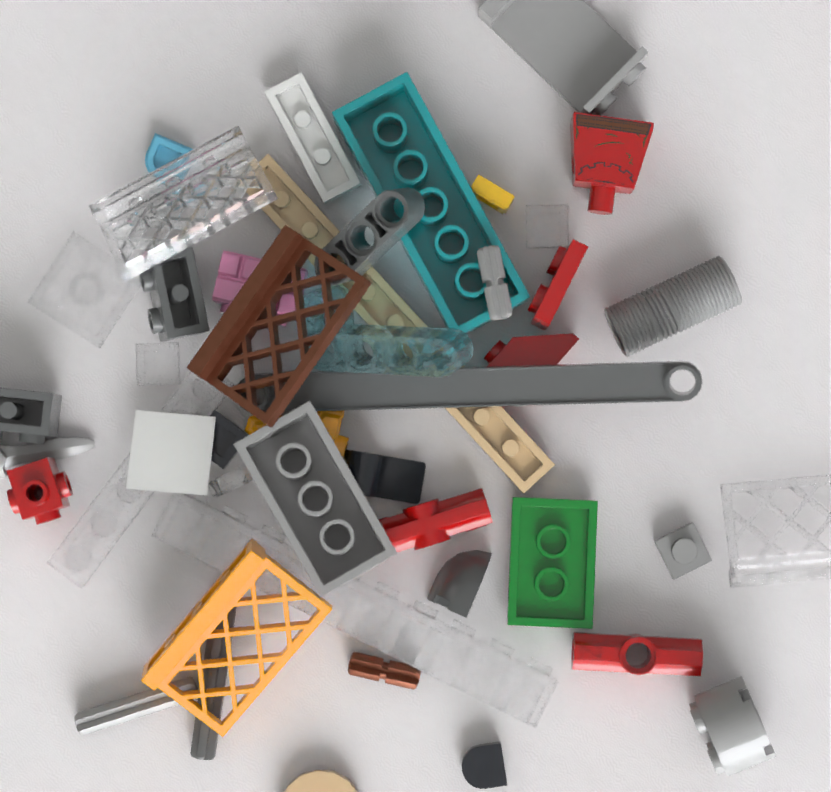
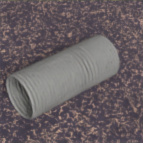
(685, 298)

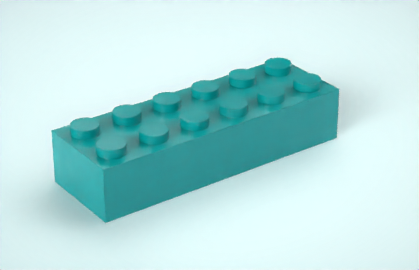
(403, 148)

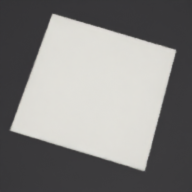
(171, 452)

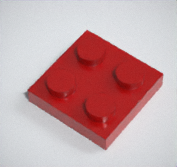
(563, 270)

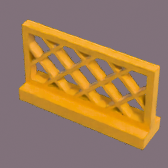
(208, 614)

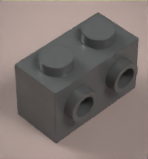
(175, 297)
(30, 414)

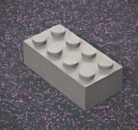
(315, 499)

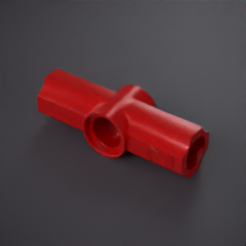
(437, 520)
(664, 654)

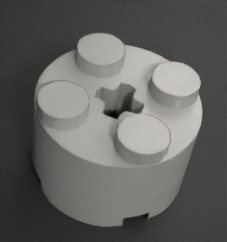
(733, 726)

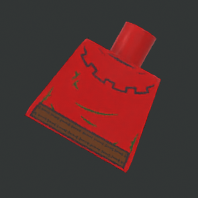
(607, 156)

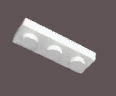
(312, 138)

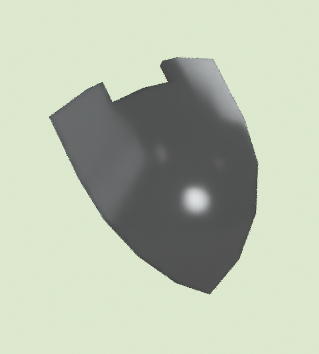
(460, 581)

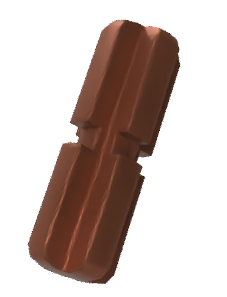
(393, 673)

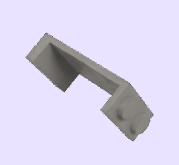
(567, 48)

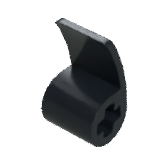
(387, 476)

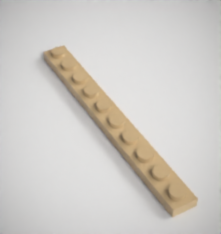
(380, 305)

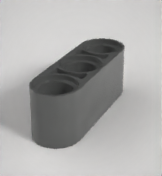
(385, 225)

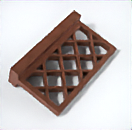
(248, 312)

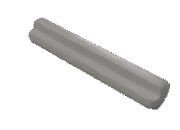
(128, 708)

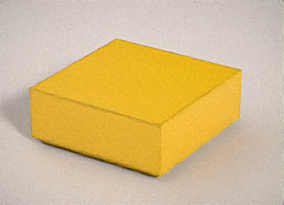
(492, 194)

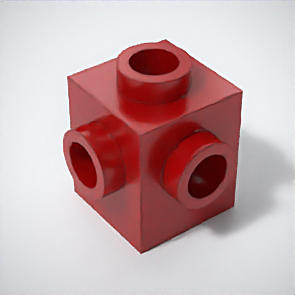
(25, 483)

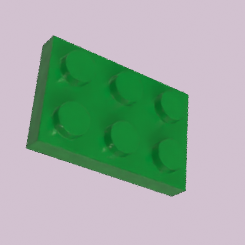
(552, 562)

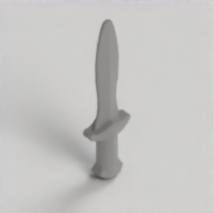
(53, 448)

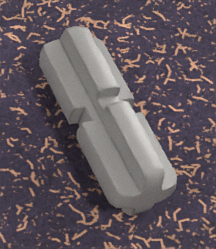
(493, 274)

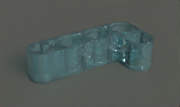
(387, 345)

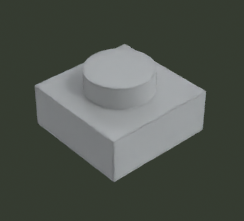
(682, 550)

